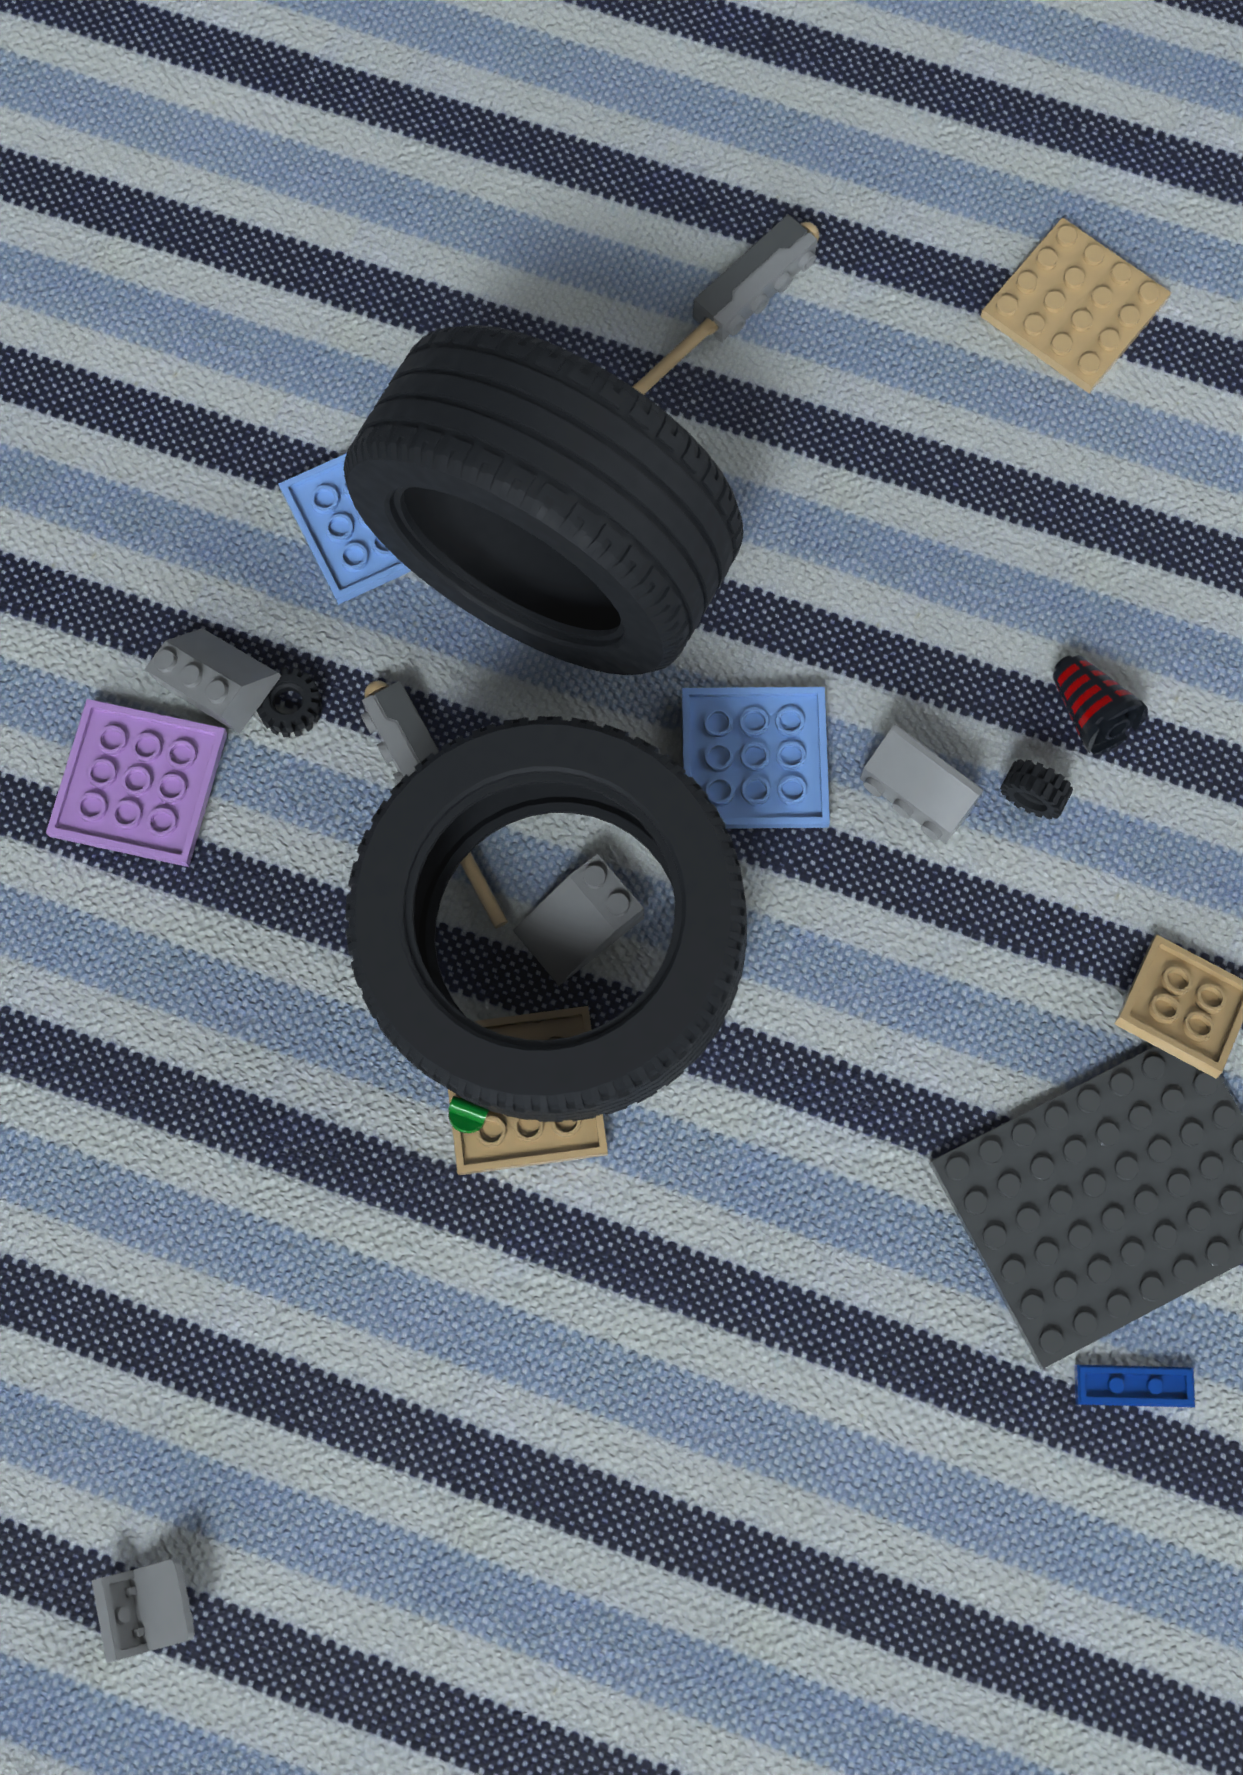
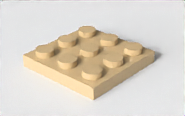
(1184, 1006)

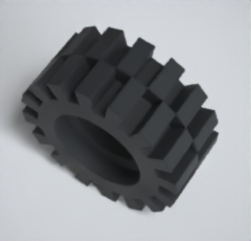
(303, 716)
(1036, 789)

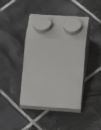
(579, 919)

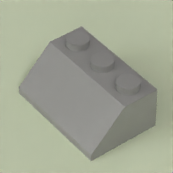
(213, 677)
(920, 785)

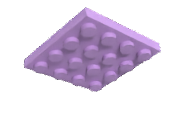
(137, 782)

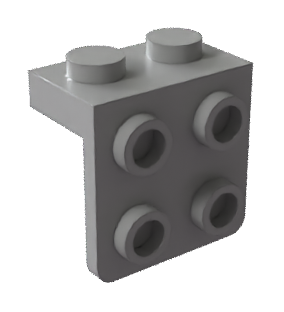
(143, 1609)

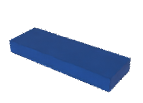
(1134, 1386)

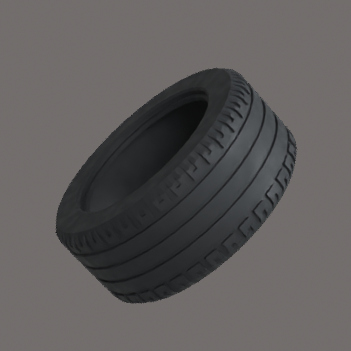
(545, 498)
(460, 801)

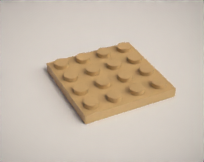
(1075, 305)
(517, 1142)

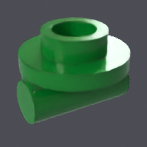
(466, 1116)

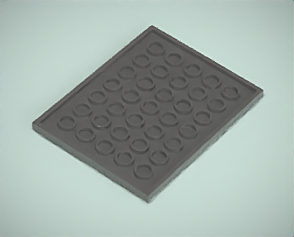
(1104, 1200)

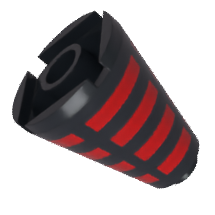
(1097, 704)

